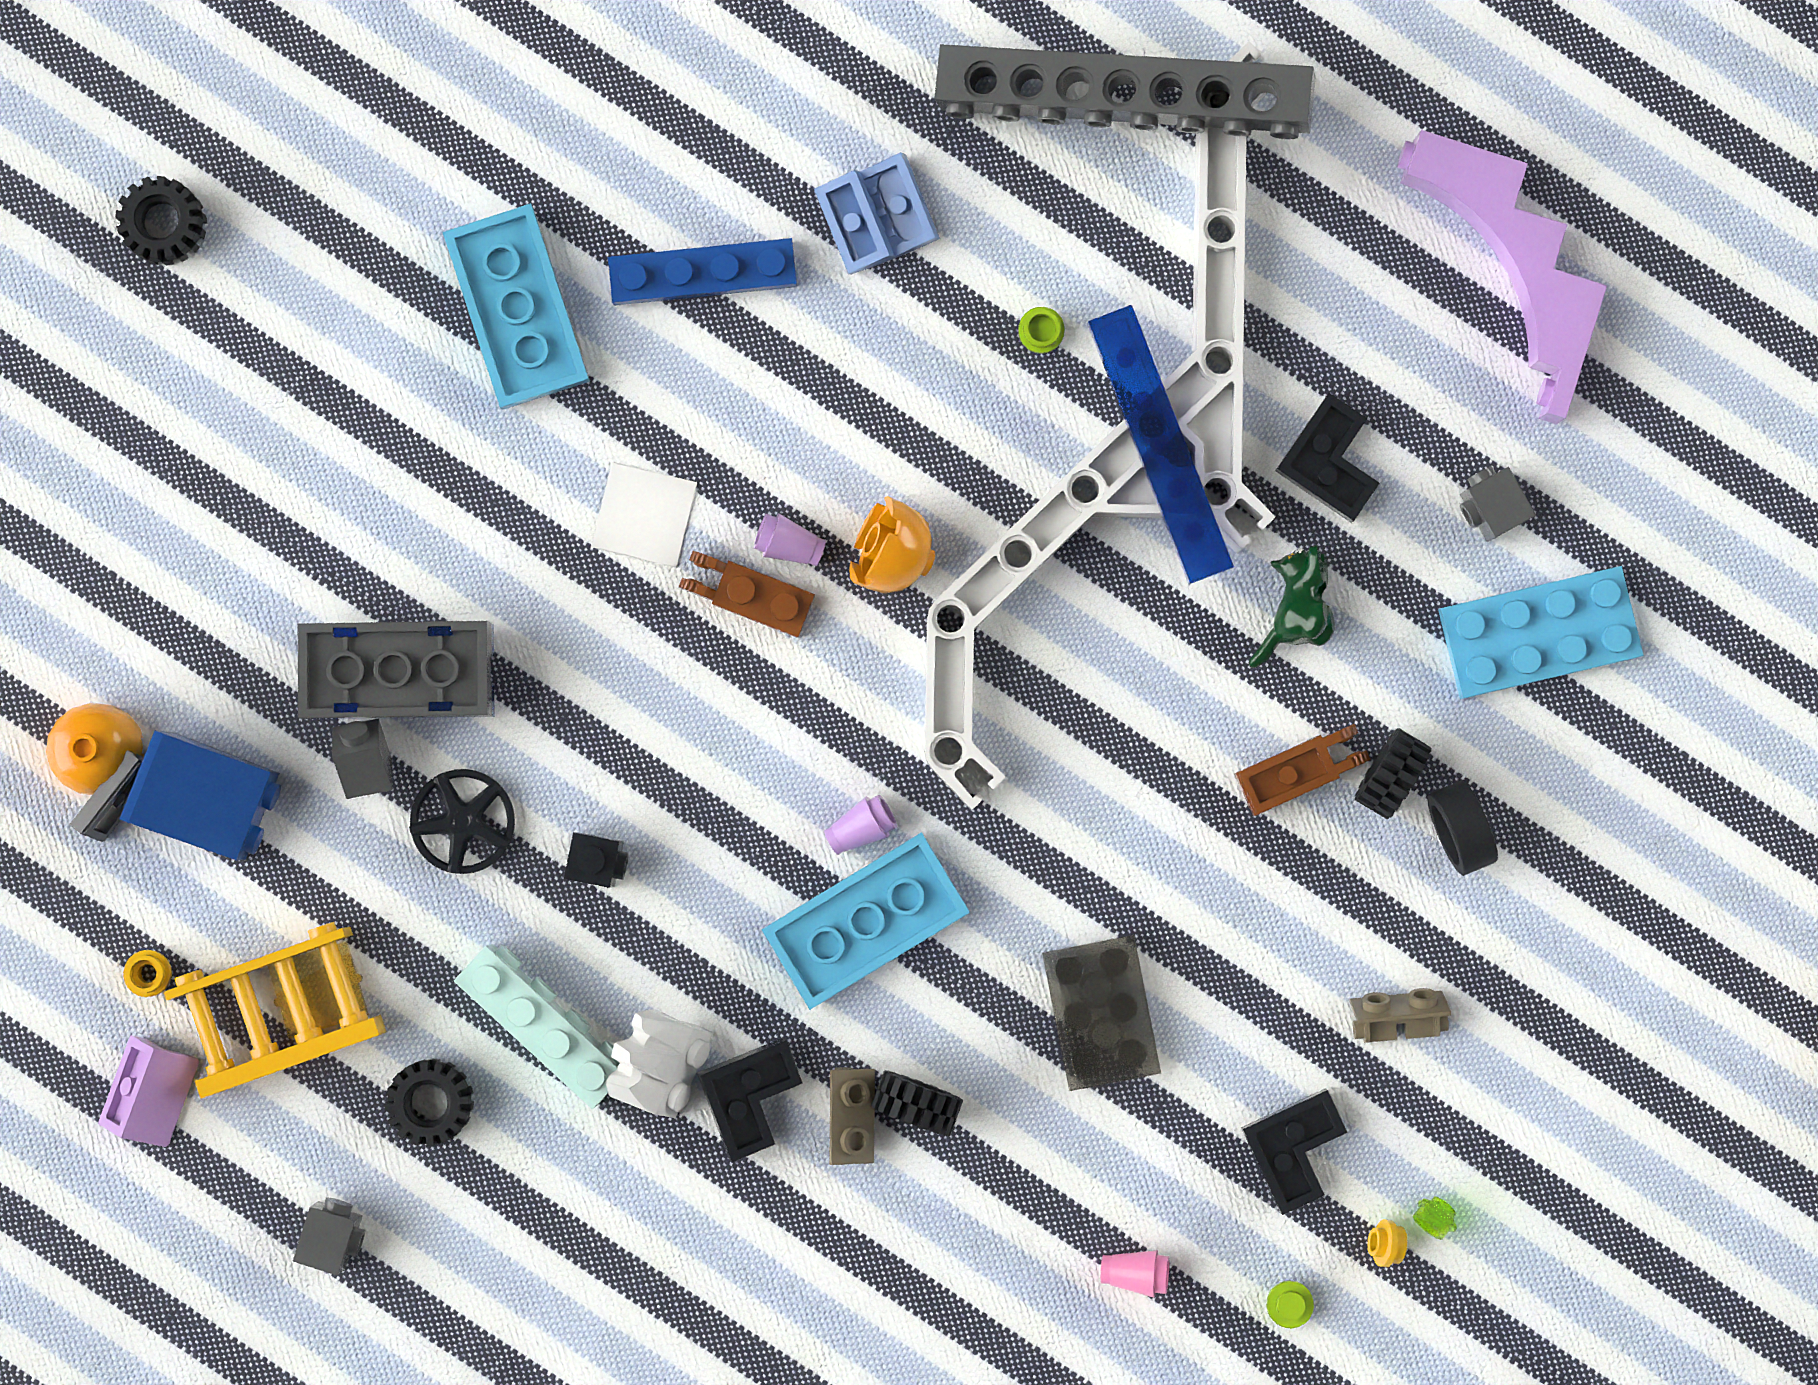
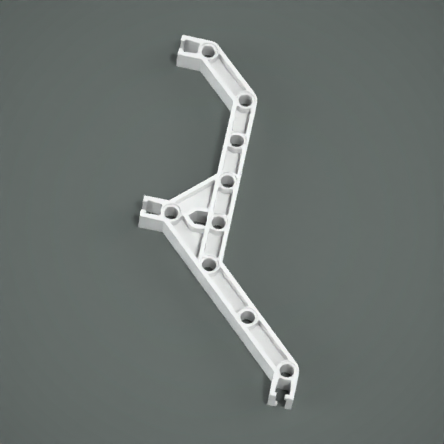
(1209, 417)

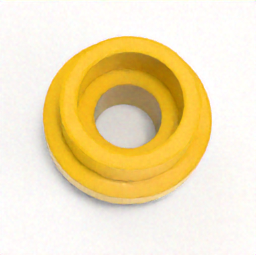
(133, 977)
(1387, 1243)

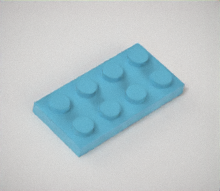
(516, 306)
(1540, 632)
(865, 921)

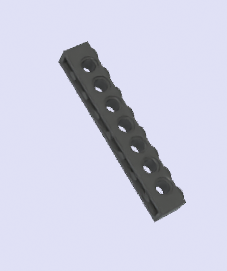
(965, 65)

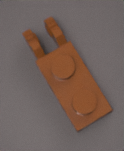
(752, 595)
(1296, 771)

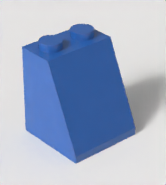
(201, 796)

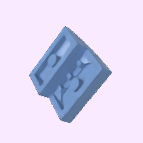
(876, 213)

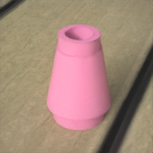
(1137, 1272)

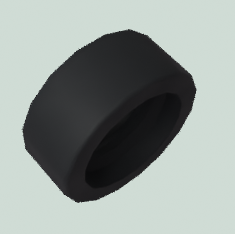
(1462, 827)

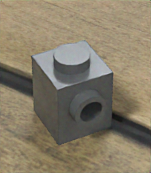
(1495, 503)
(362, 758)
(329, 1236)

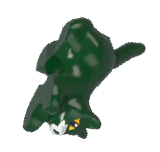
(1302, 612)

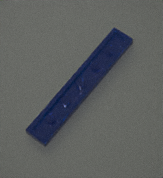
(1160, 444)

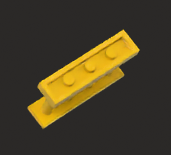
(266, 1055)

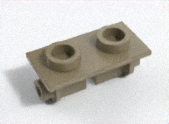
(1421, 1012)
(851, 1116)

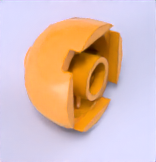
(894, 548)
(91, 745)

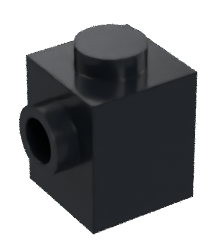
(596, 860)

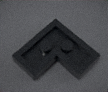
(1317, 460)
(736, 1092)
(1281, 1144)

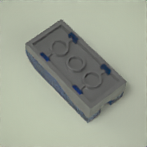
(395, 670)

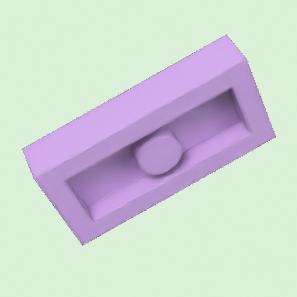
(148, 1092)

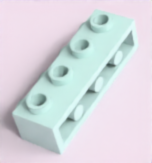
(539, 1023)

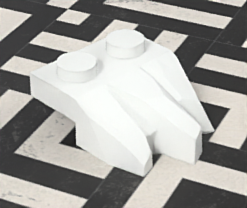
(658, 1063)

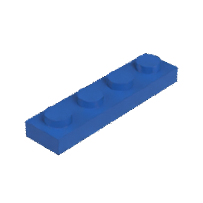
(702, 271)

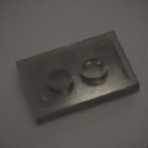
(1101, 1012)

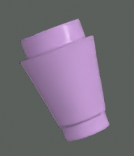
(788, 541)
(861, 825)

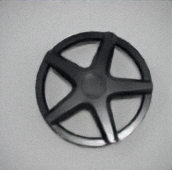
(461, 821)

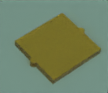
(317, 989)

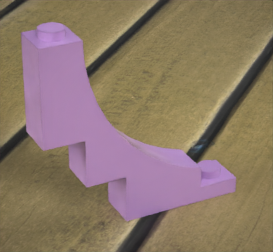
(1555, 304)

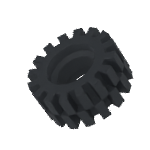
(141, 201)
(1393, 773)
(400, 1102)
(917, 1103)

